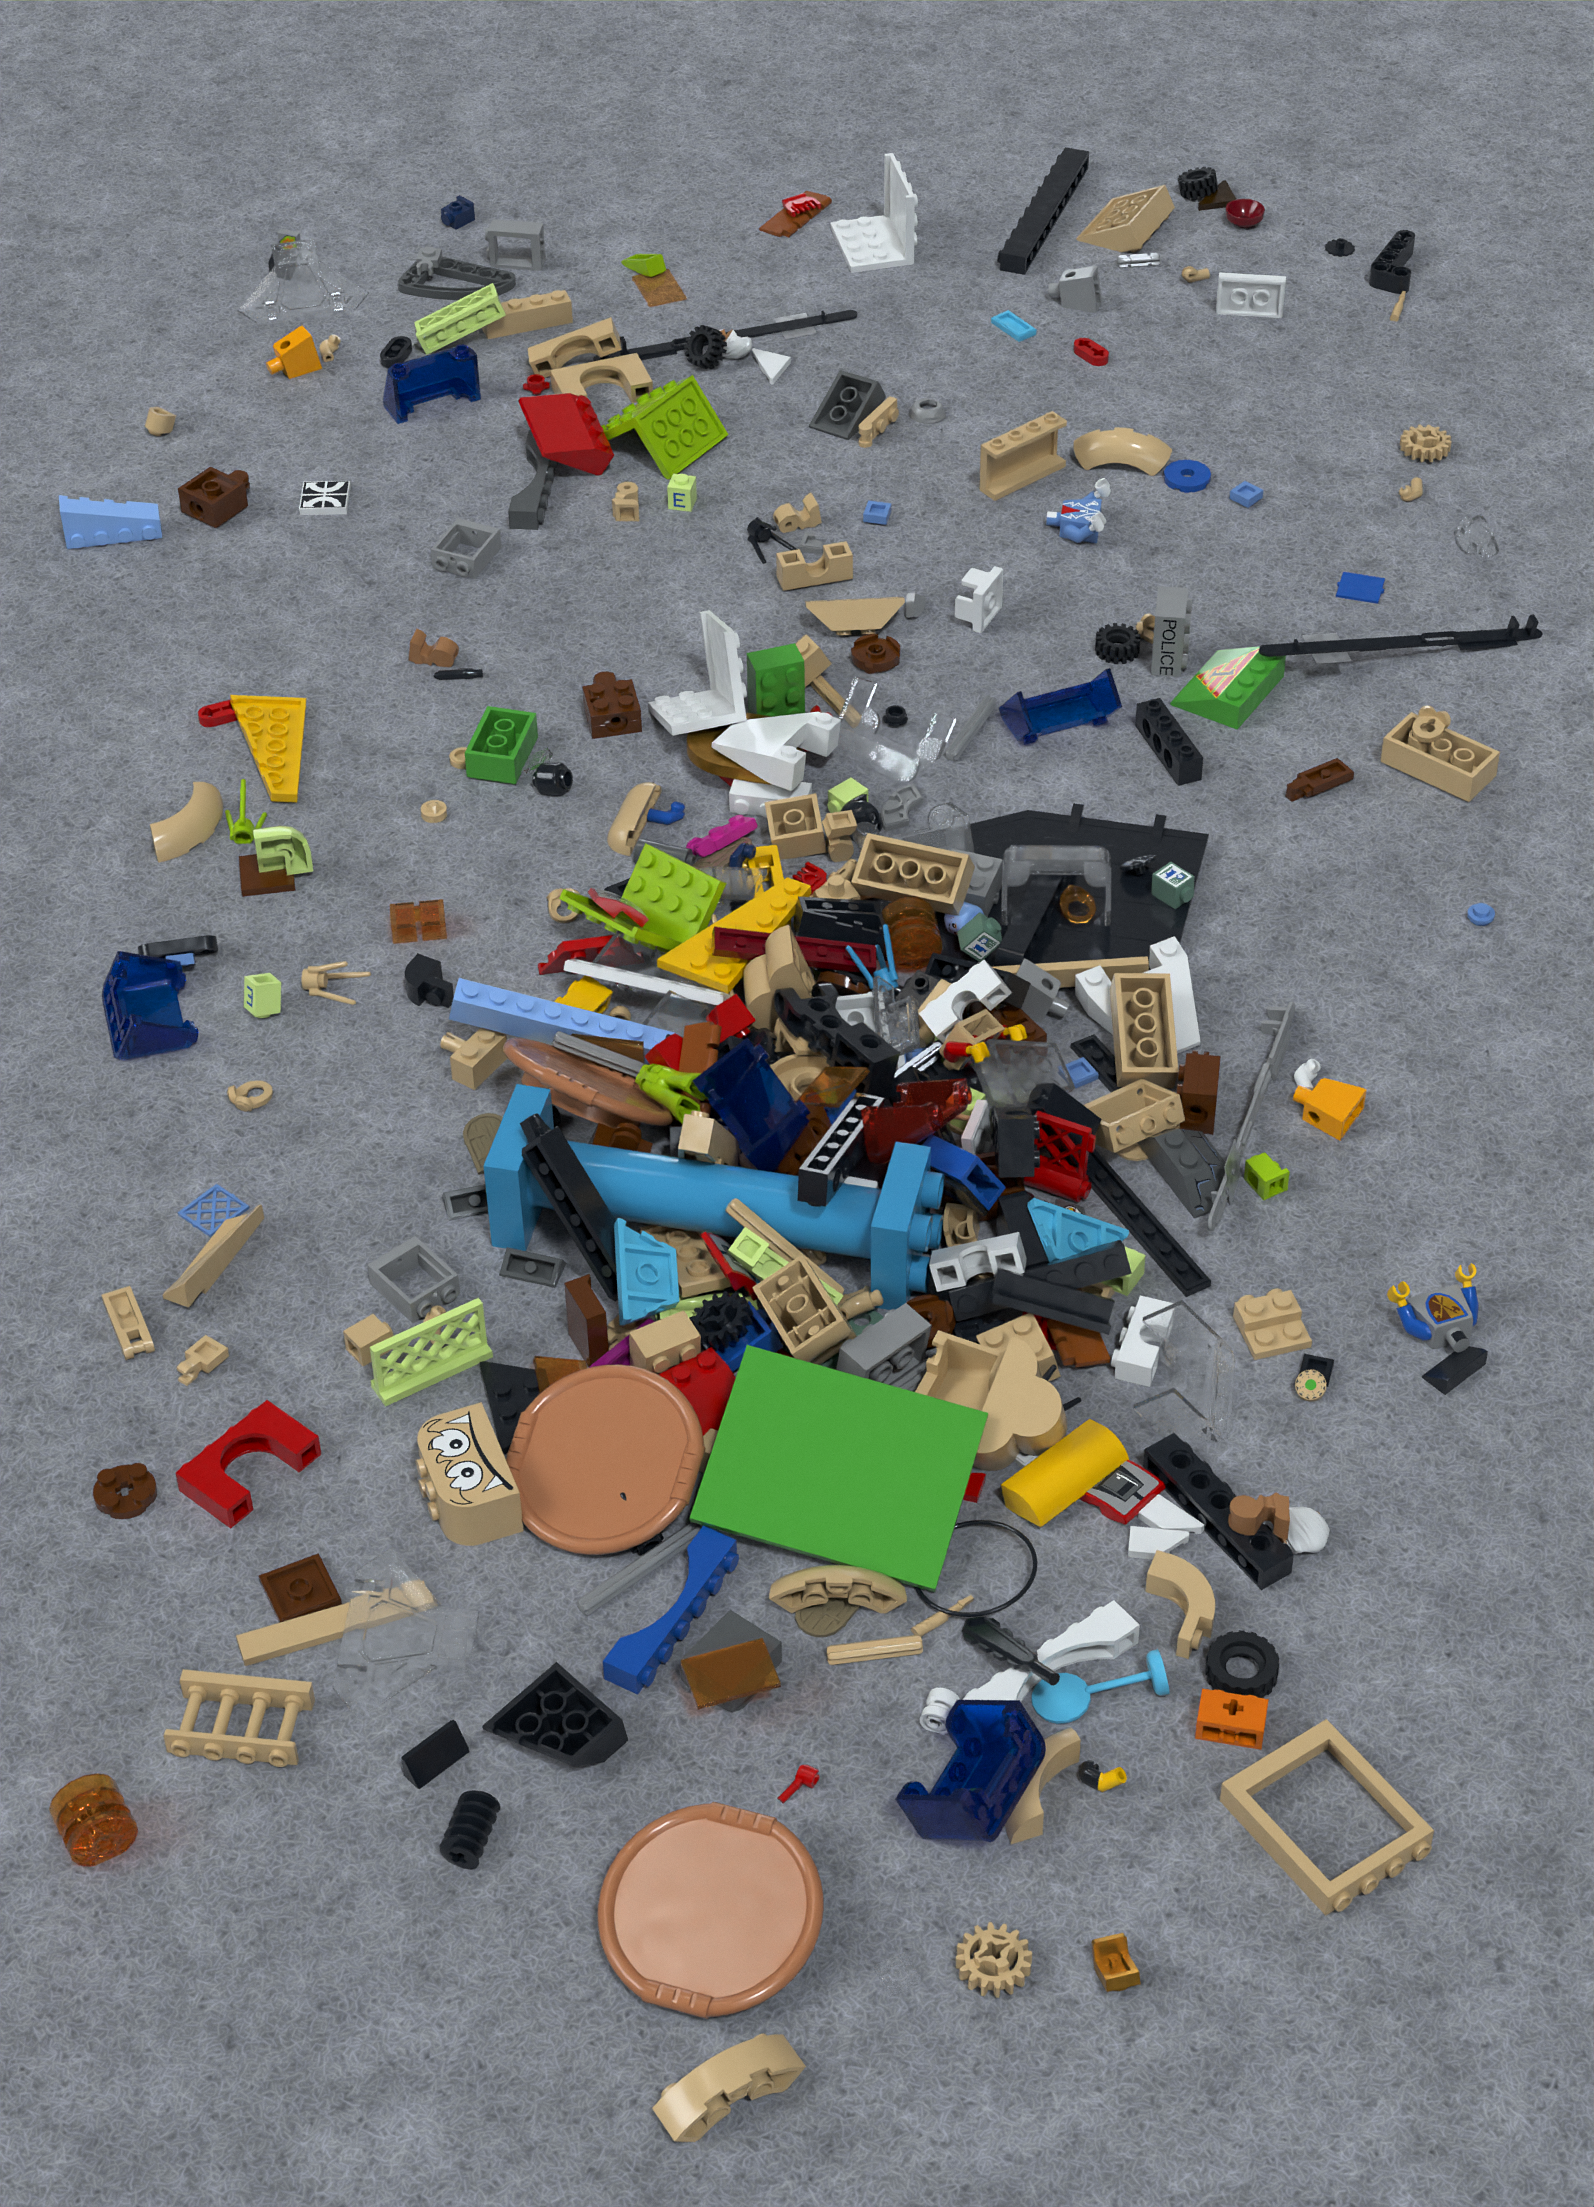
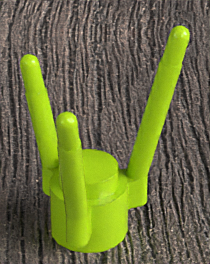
(243, 828)

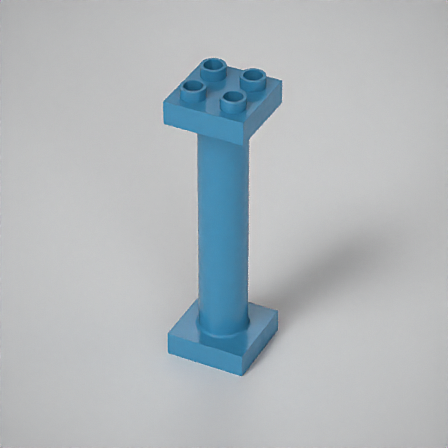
(692, 1195)

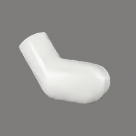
(1306, 1073)

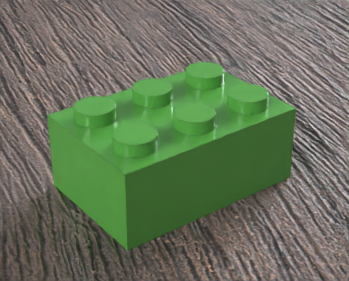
(776, 681)
(501, 745)

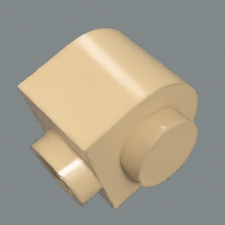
(159, 421)

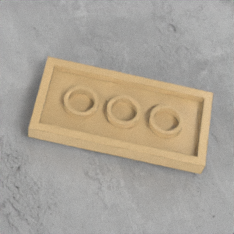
(695, 1265)

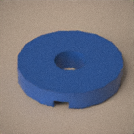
(1175, 477)

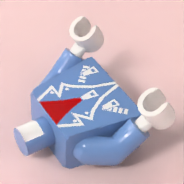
(1082, 517)

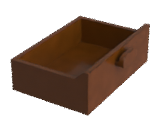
(586, 1319)

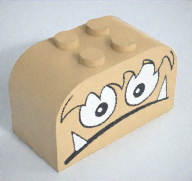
(467, 1478)

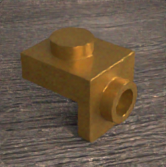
(1114, 1963)

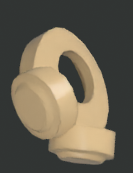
(1145, 625)
(1427, 715)
(555, 902)
(238, 1098)

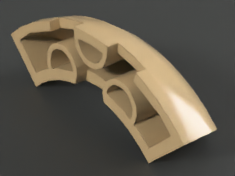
(1122, 447)
(190, 825)
(961, 1227)
(819, 1583)
(1028, 1815)

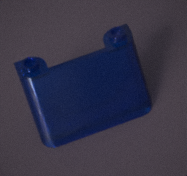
(430, 378)
(145, 1007)
(754, 1104)

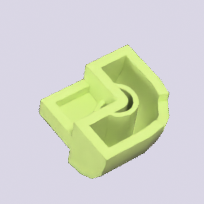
(282, 849)

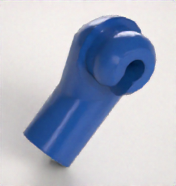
(667, 817)

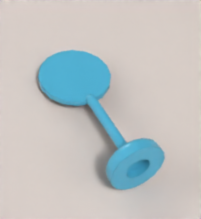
(1071, 1695)

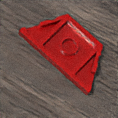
(580, 949)

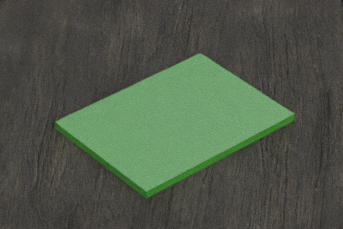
(839, 1467)

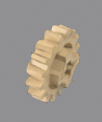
(1425, 443)
(992, 1961)

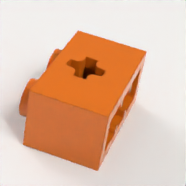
(1231, 1718)

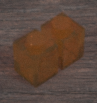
(404, 919)

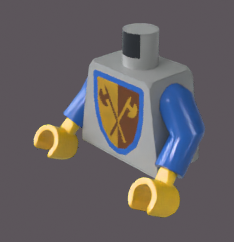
(1440, 1315)

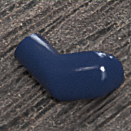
(741, 853)

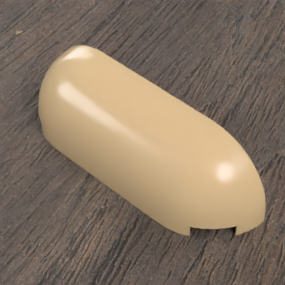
(632, 817)

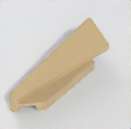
(214, 1257)

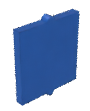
(1360, 587)

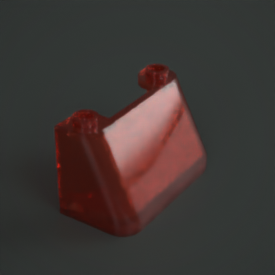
(921, 1112)

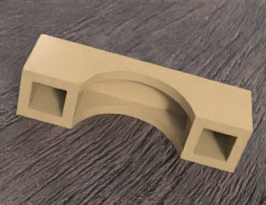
(596, 338)

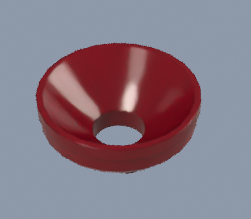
(1244, 212)

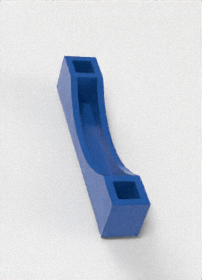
(637, 1656)

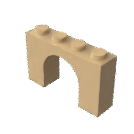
(623, 371)

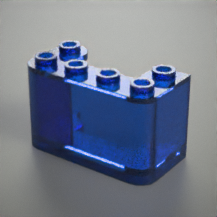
(985, 1776)

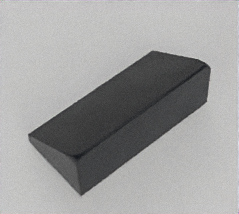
(1456, 1369)
(434, 1755)

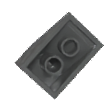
(847, 405)

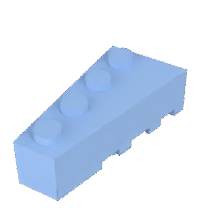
(107, 522)

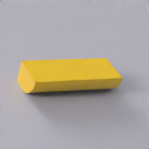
(1063, 1473)

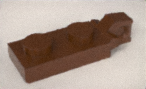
(1319, 779)

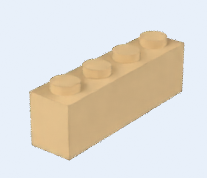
(532, 314)

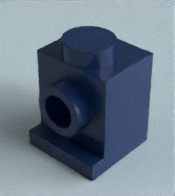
(458, 213)

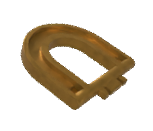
(712, 761)

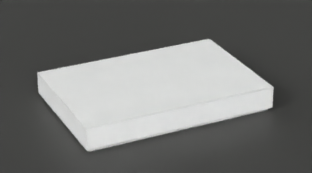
(1250, 295)

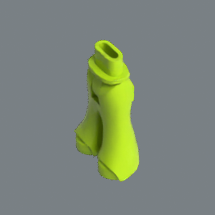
(661, 1083)

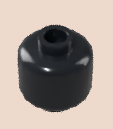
(552, 779)

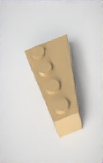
(707, 1141)

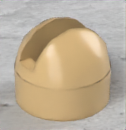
(621, 1012)

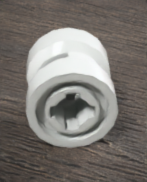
(938, 1707)

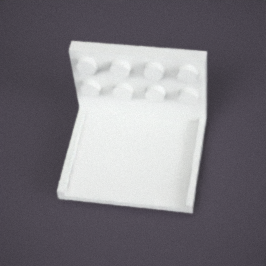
(883, 239)
(712, 707)

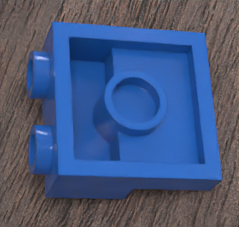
(758, 1335)

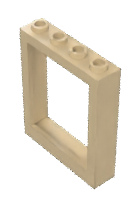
(1362, 1877)

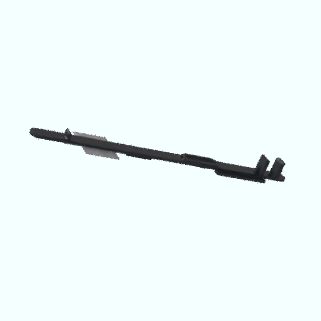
(790, 326)
(1330, 649)

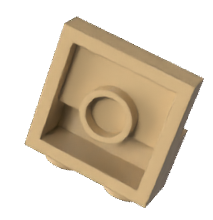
(1271, 1324)

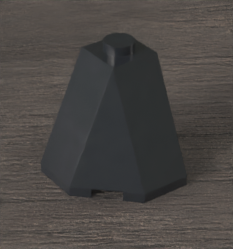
(1057, 1102)
(1015, 1217)

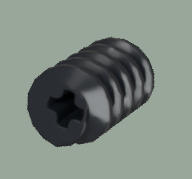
(469, 1829)

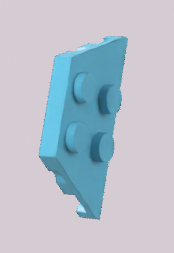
(1070, 1232)
(644, 1274)

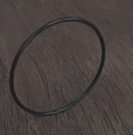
(1005, 1605)

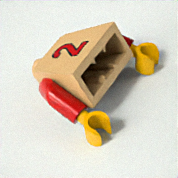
(969, 1039)

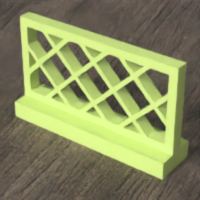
(459, 319)
(436, 1363)

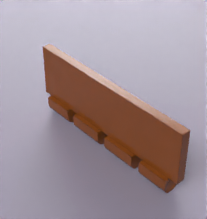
(785, 225)
(698, 1055)
(1078, 1344)

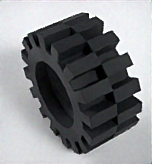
(1198, 182)
(696, 344)
(1126, 650)

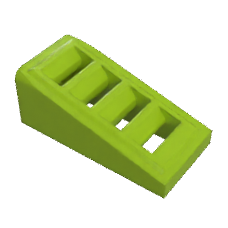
(645, 264)

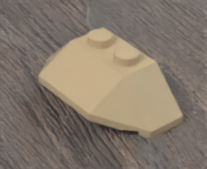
(855, 614)

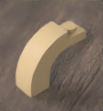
(1190, 1590)

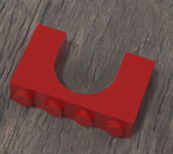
(262, 1430)

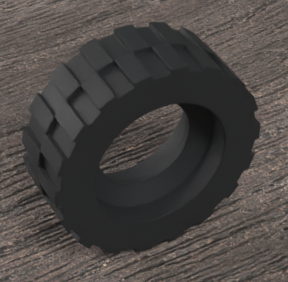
(1247, 1645)

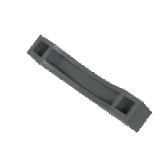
(528, 506)

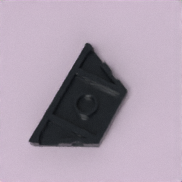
(509, 1393)

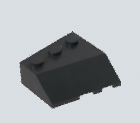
(560, 1720)

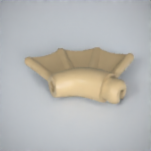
(860, 1302)

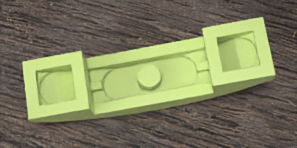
(761, 1261)

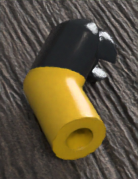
(1091, 1776)

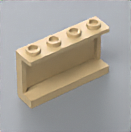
(1021, 456)

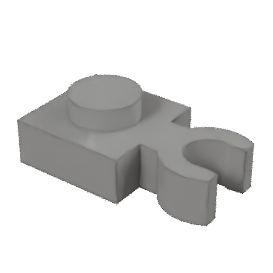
(428, 259)

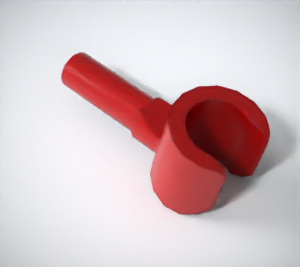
(806, 1776)

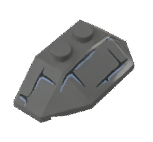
(1187, 1165)

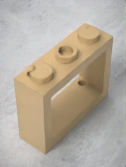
(1135, 1114)

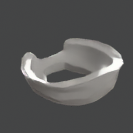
(927, 416)

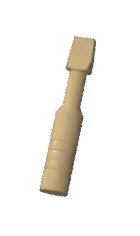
(1398, 307)
(939, 1618)

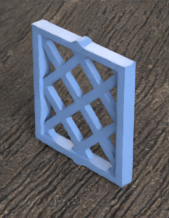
(201, 1199)

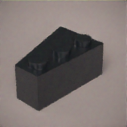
(840, 920)

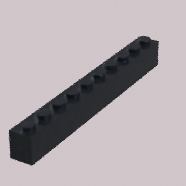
(1043, 211)

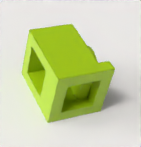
(1265, 1176)

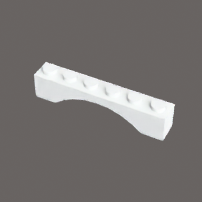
(1100, 1636)

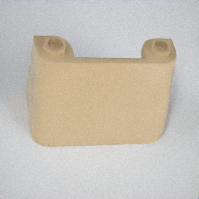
(960, 1371)

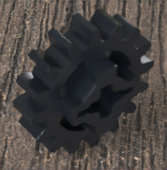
(722, 1320)

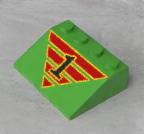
(1231, 685)

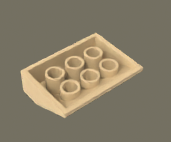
(1129, 220)

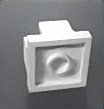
(986, 597)

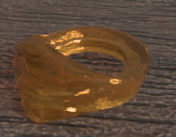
(1075, 893)

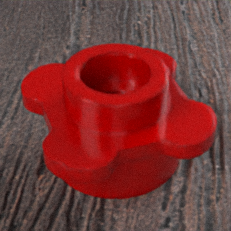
(536, 384)

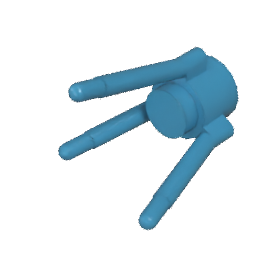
(887, 973)

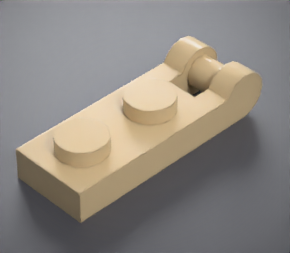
(878, 421)
(127, 1322)

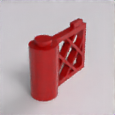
(1055, 1172)

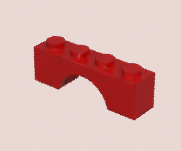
(730, 1015)

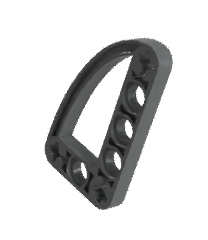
(455, 269)

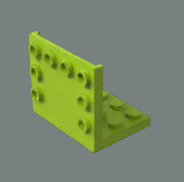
(672, 423)
(670, 894)

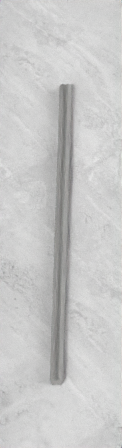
(682, 1538)

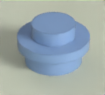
(1481, 914)

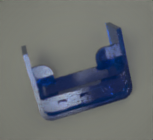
(1061, 708)

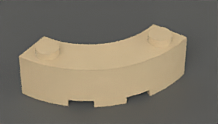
(704, 2095)

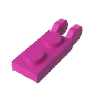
(722, 835)

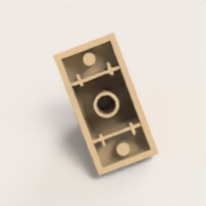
(777, 969)
(804, 1312)
(1021, 1411)

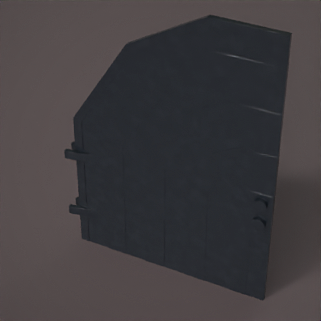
(1136, 914)

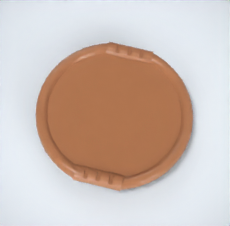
(585, 1086)
(603, 1437)
(710, 1910)

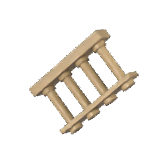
(235, 1690)

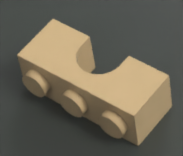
(833, 566)

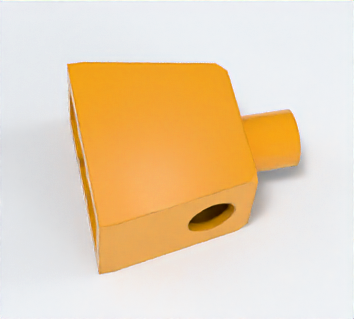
(295, 354)
(1331, 1105)

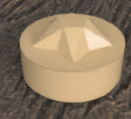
(433, 811)

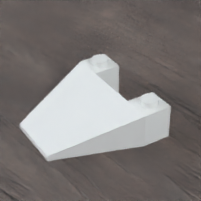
(770, 744)
(1167, 956)

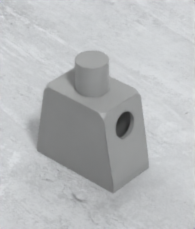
(1079, 289)
(1041, 993)

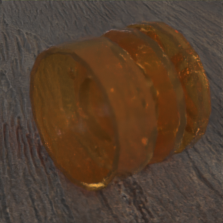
(912, 932)
(93, 1819)

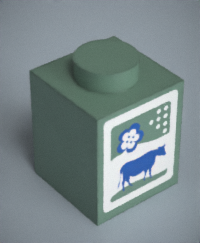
(1173, 885)
(980, 936)

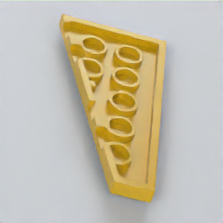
(275, 739)
(762, 914)

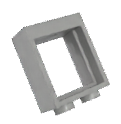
(516, 229)
(462, 532)
(410, 1255)

